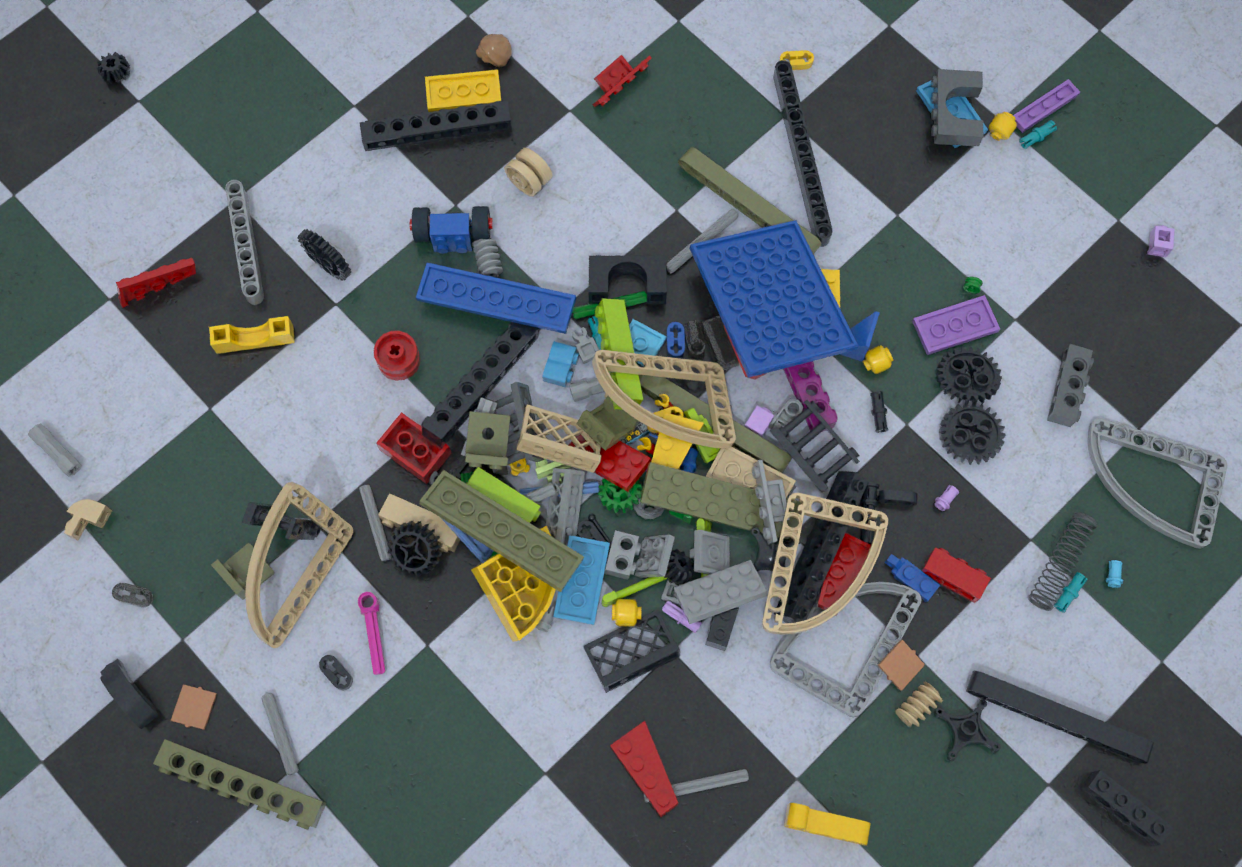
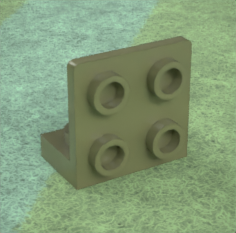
(235, 570)

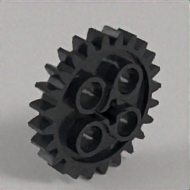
(324, 254)
(985, 372)
(967, 448)

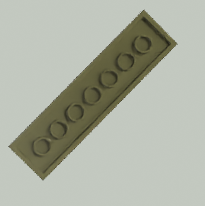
(706, 498)
(502, 530)

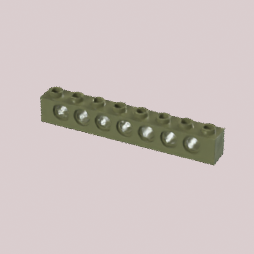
(171, 752)

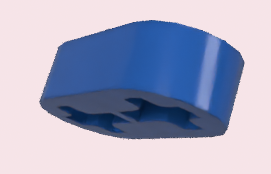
(680, 340)

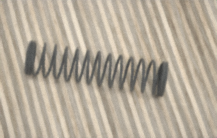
(1076, 515)

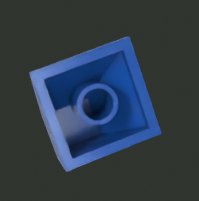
(863, 335)

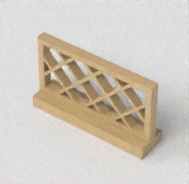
(557, 450)

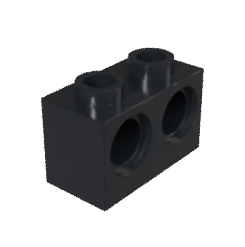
(721, 629)

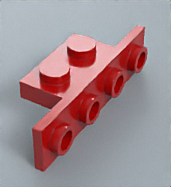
(615, 75)

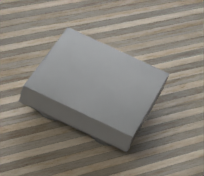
(654, 556)

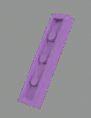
(1046, 105)

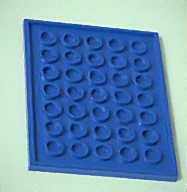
(773, 298)

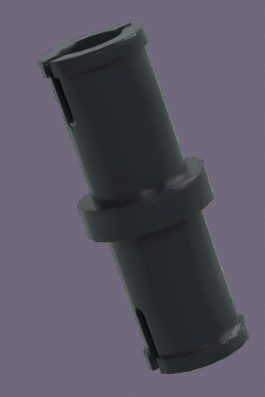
(879, 412)

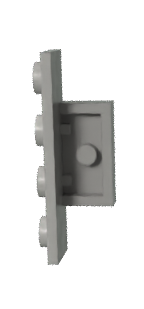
(772, 501)

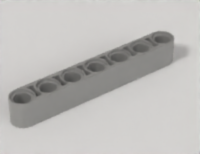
(245, 249)

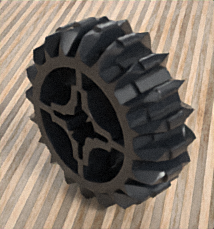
(426, 548)

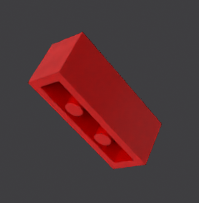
(956, 574)

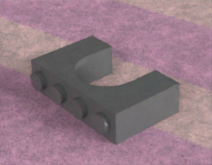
(947, 127)

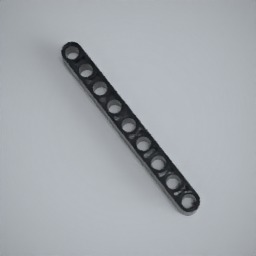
(1060, 717)

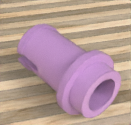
(946, 498)

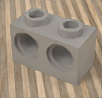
(618, 554)

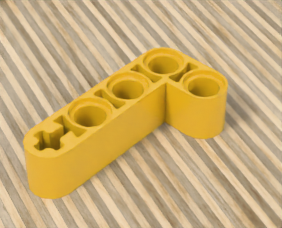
(826, 824)

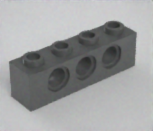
(1059, 411)

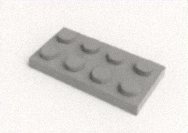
(720, 591)

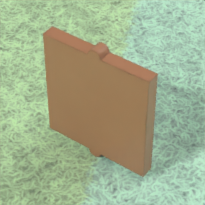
(901, 665)
(194, 707)

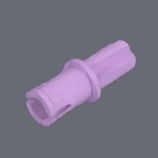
(678, 614)

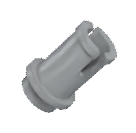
(544, 623)

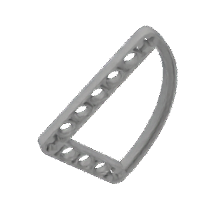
(1133, 506)
(874, 659)

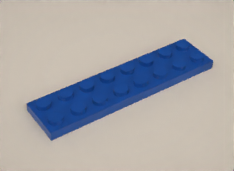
(496, 298)

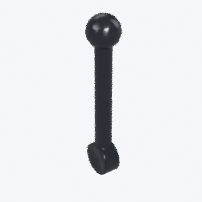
(592, 518)

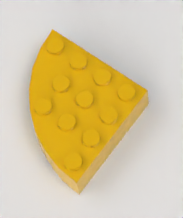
(514, 594)

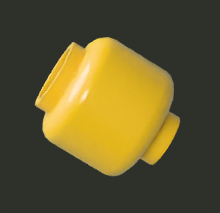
(1002, 126)
(878, 359)
(626, 612)

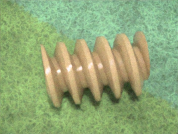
(918, 704)

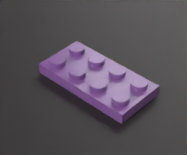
(956, 325)

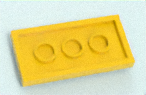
(462, 90)

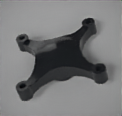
(767, 552)
(967, 730)

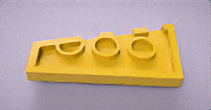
(672, 451)

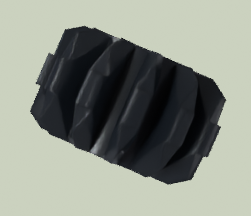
(113, 68)
(679, 568)

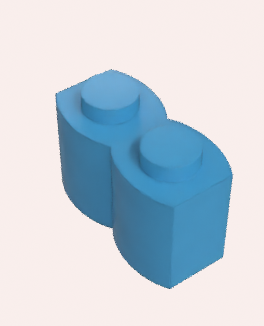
(560, 363)

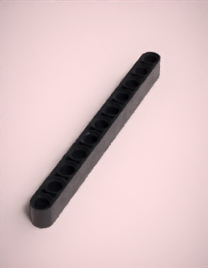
(802, 159)

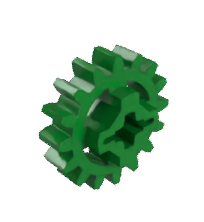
(621, 498)

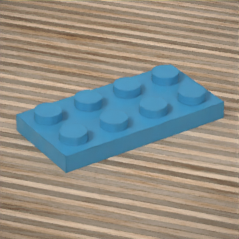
(956, 106)
(582, 593)

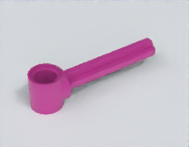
(373, 632)

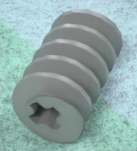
(487, 257)

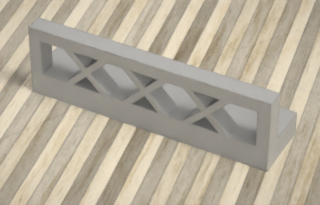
(570, 503)

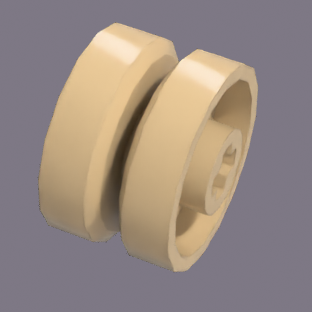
(528, 172)

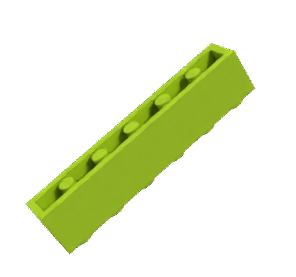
(617, 337)

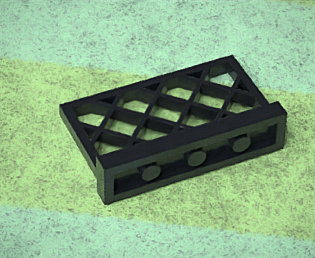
(640, 666)

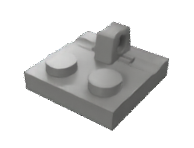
(710, 552)

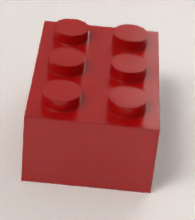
(412, 450)

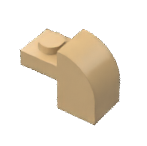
(85, 512)

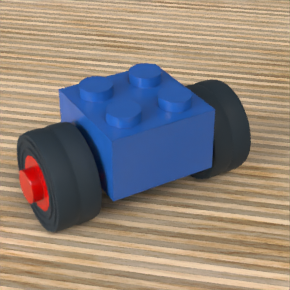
(451, 231)

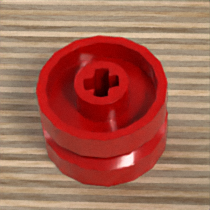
(397, 355)

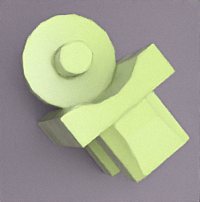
(544, 469)

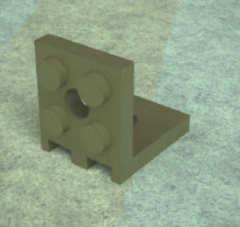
(485, 451)

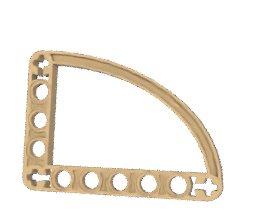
(710, 373)
(260, 552)
(790, 553)

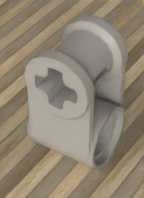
(784, 416)

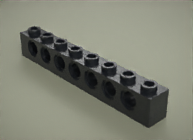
(428, 132)
(441, 432)
(820, 549)

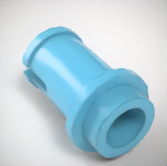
(1114, 575)

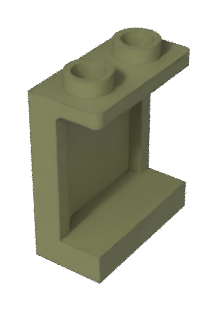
(607, 424)

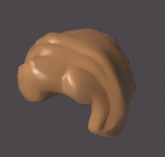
(494, 49)

